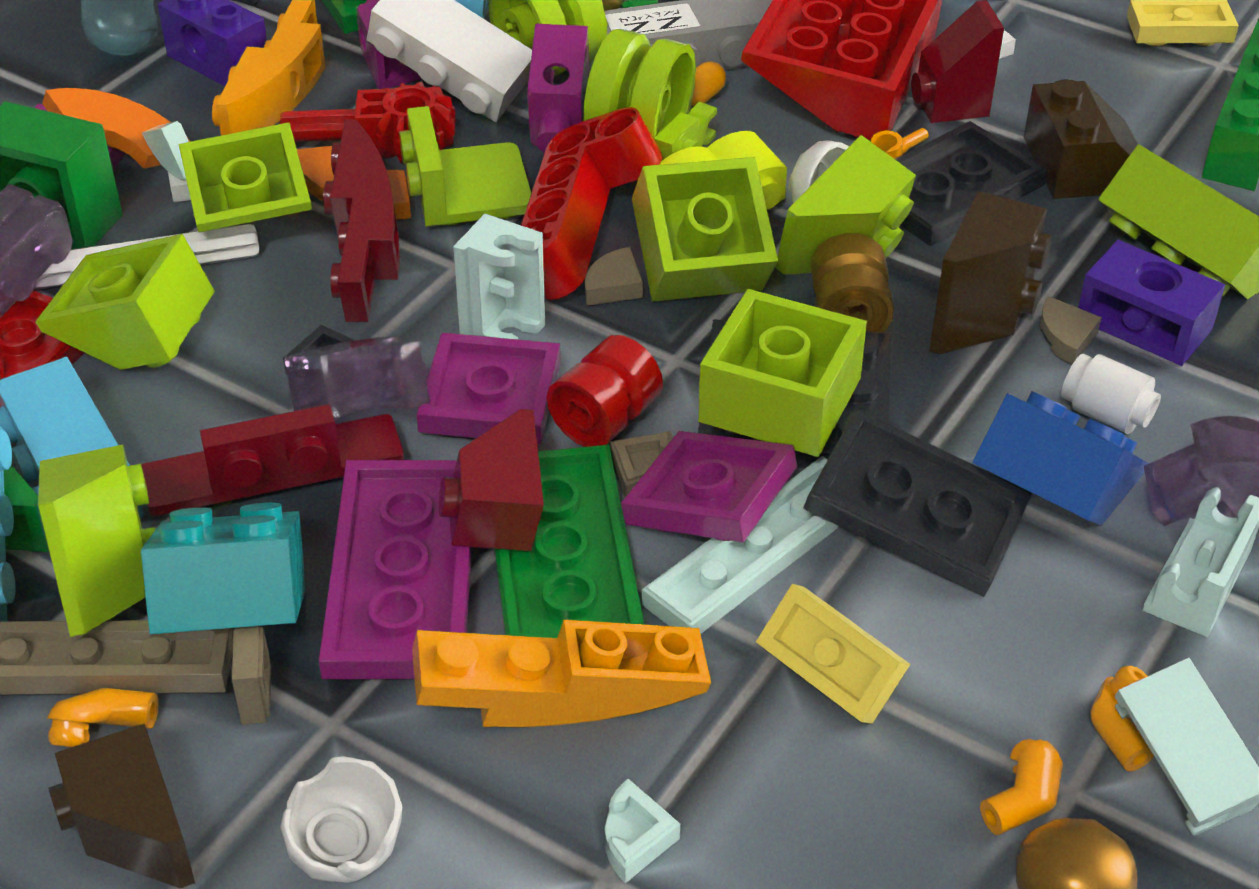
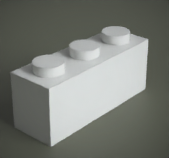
(453, 51)

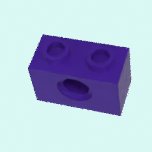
(209, 34)
(1151, 301)

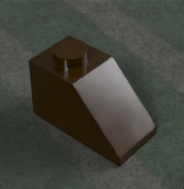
(122, 806)

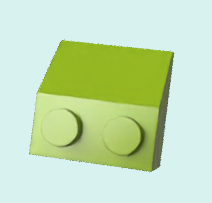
(244, 177)
(856, 194)
(130, 303)
(94, 533)

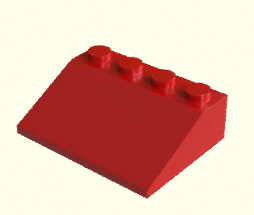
(844, 57)

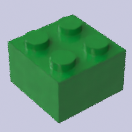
(62, 162)

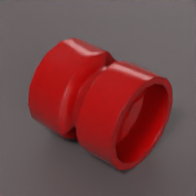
(605, 391)

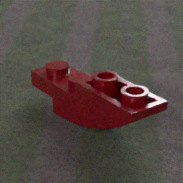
(363, 219)

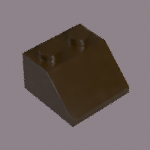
(1076, 138)
(990, 273)

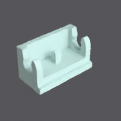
(499, 279)
(1204, 565)
(1193, 744)

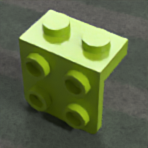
(462, 181)

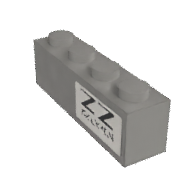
(711, 27)

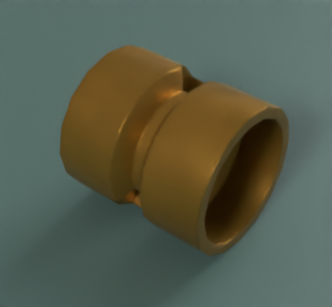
(853, 280)

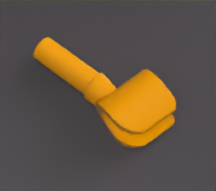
(895, 145)

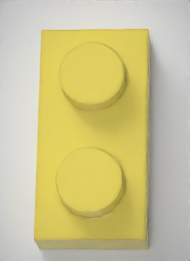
(1182, 22)
(832, 653)

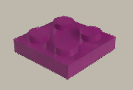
(486, 380)
(710, 486)

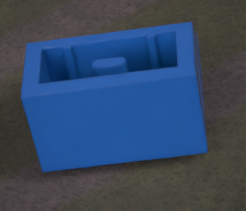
(1052, 457)

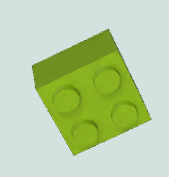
(703, 228)
(781, 371)

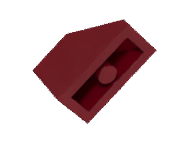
(960, 67)
(496, 488)

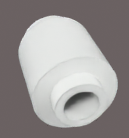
(1111, 392)

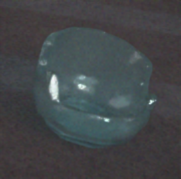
(119, 25)

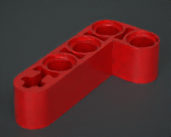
(575, 186)

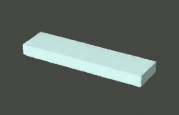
(728, 572)

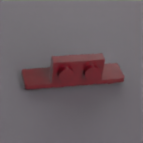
(267, 457)

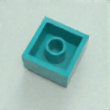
(224, 569)

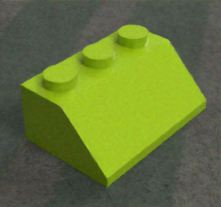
(1185, 220)

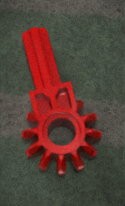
(381, 115)

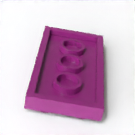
(391, 570)

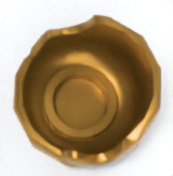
(1075, 856)

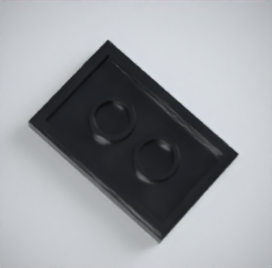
(952, 173)
(918, 502)

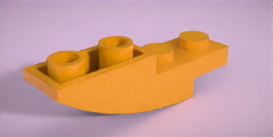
(273, 76)
(578, 677)

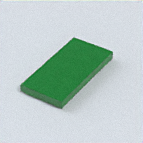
(579, 552)

